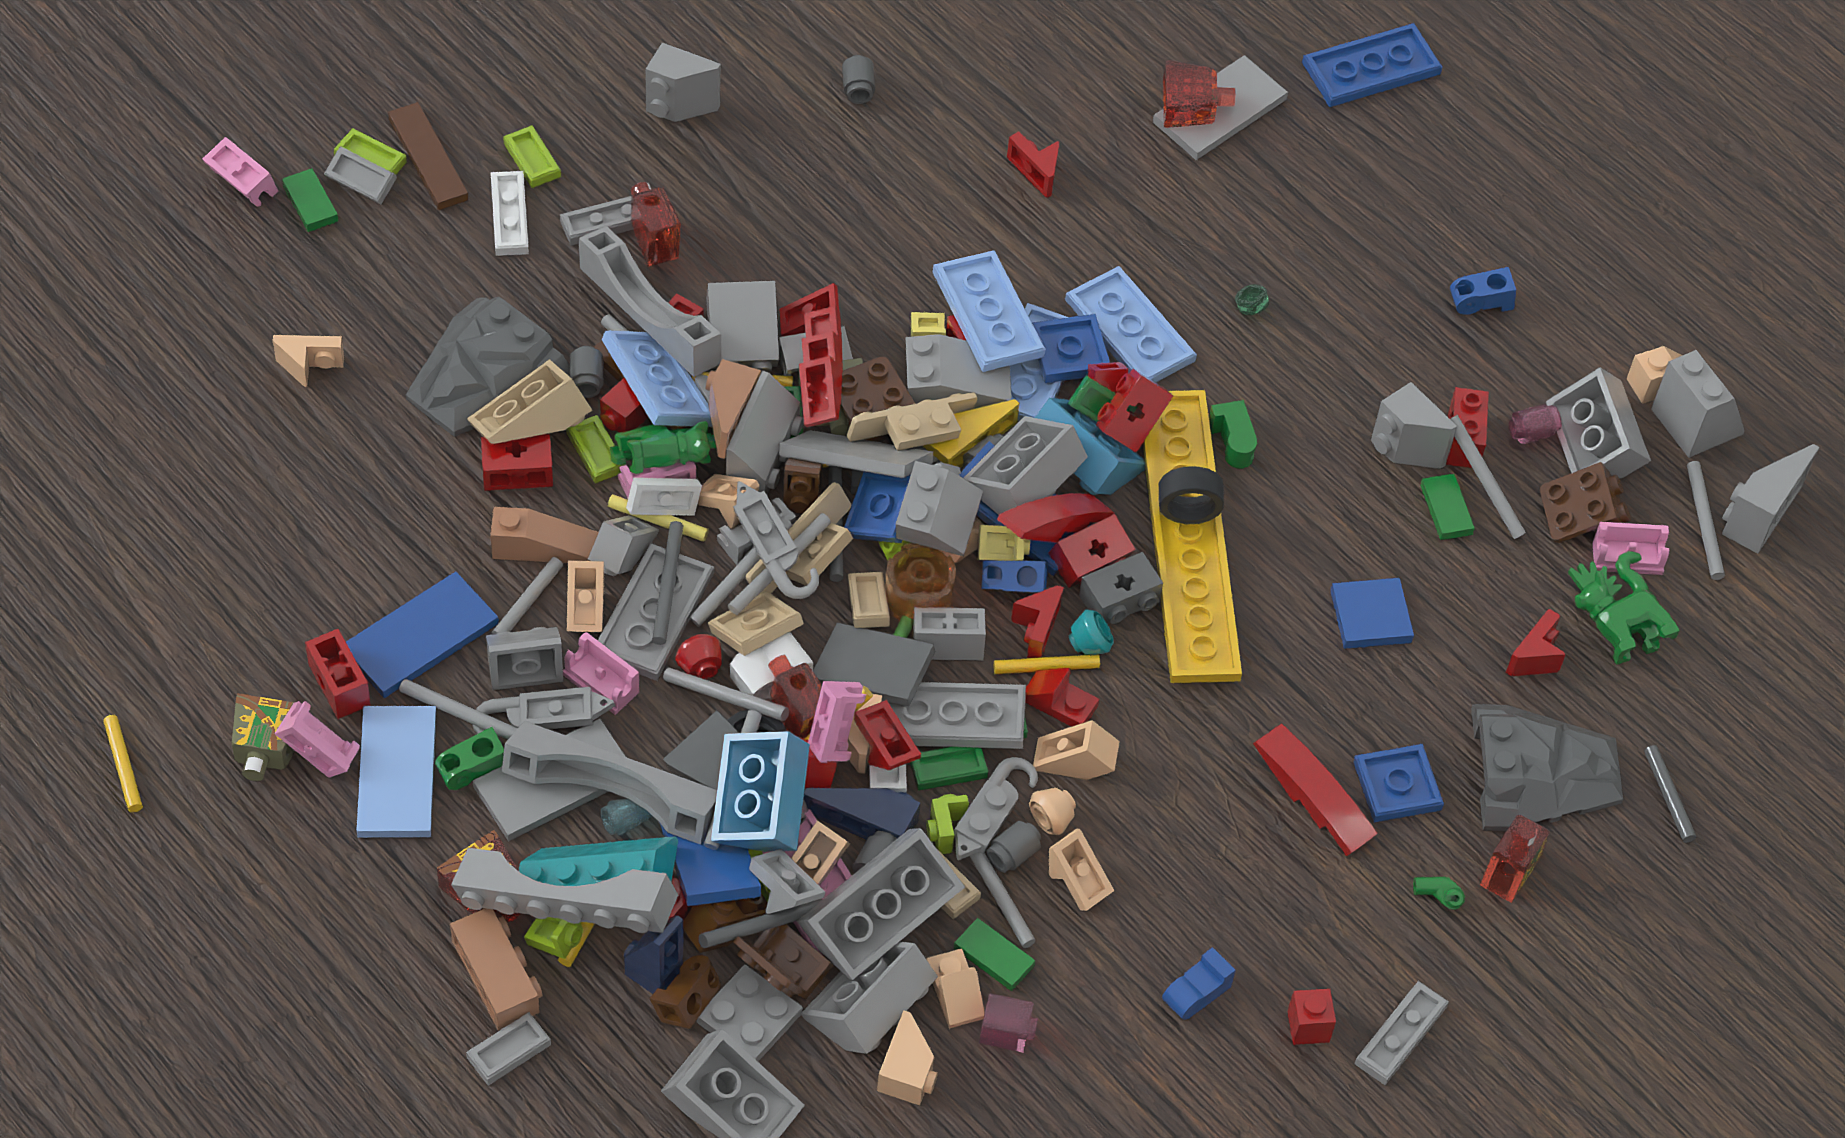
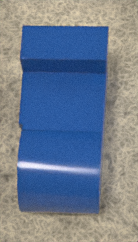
(1484, 291)
(1015, 576)
(1199, 985)

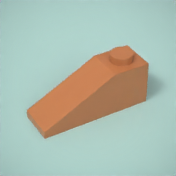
(729, 394)
(538, 537)

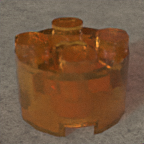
(919, 579)

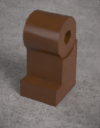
(687, 993)

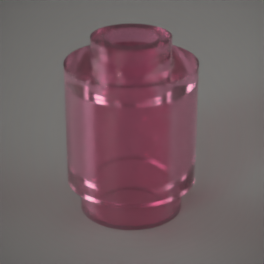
(1535, 423)

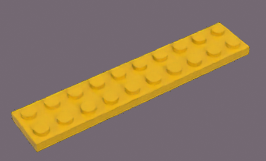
(1191, 556)

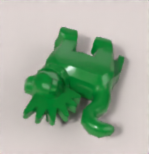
(662, 447)
(1629, 615)

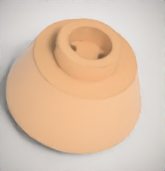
(1052, 809)

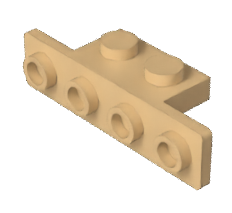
(914, 424)
(824, 547)

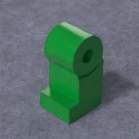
(1237, 432)
(470, 759)

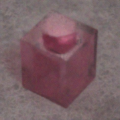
(1008, 1023)

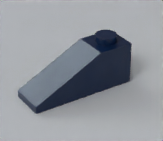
(864, 809)
(656, 956)

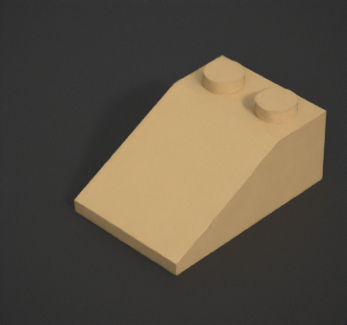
(532, 407)

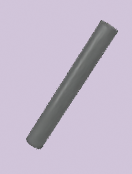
(1670, 794)

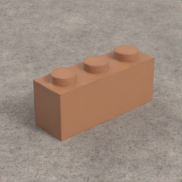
(496, 967)

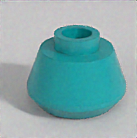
(1091, 634)

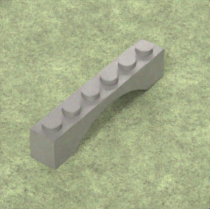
(684, 336)
(551, 757)
(630, 900)

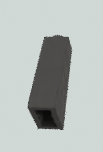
(701, 754)

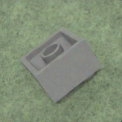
(681, 84)
(1413, 429)
(938, 509)
(525, 658)

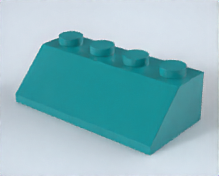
(599, 861)

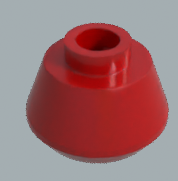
(700, 656)

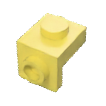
(927, 324)
(1001, 544)

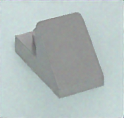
(786, 880)

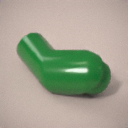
(1442, 889)

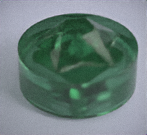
(1252, 299)

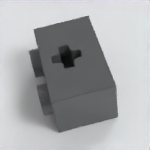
(1122, 588)

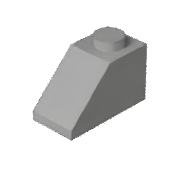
(622, 543)

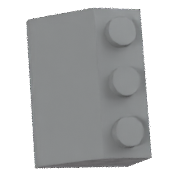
(765, 423)
(1599, 425)
(1027, 463)
(865, 1008)

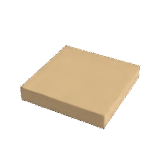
(756, 624)

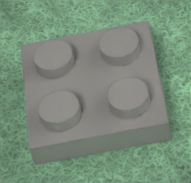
(750, 1012)

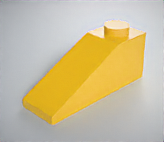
(975, 426)

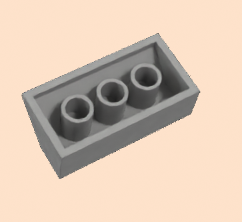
(881, 903)

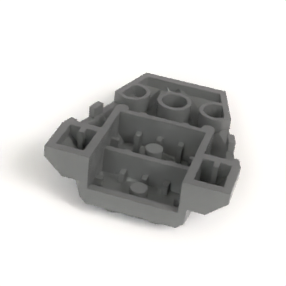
(477, 360)
(1542, 767)

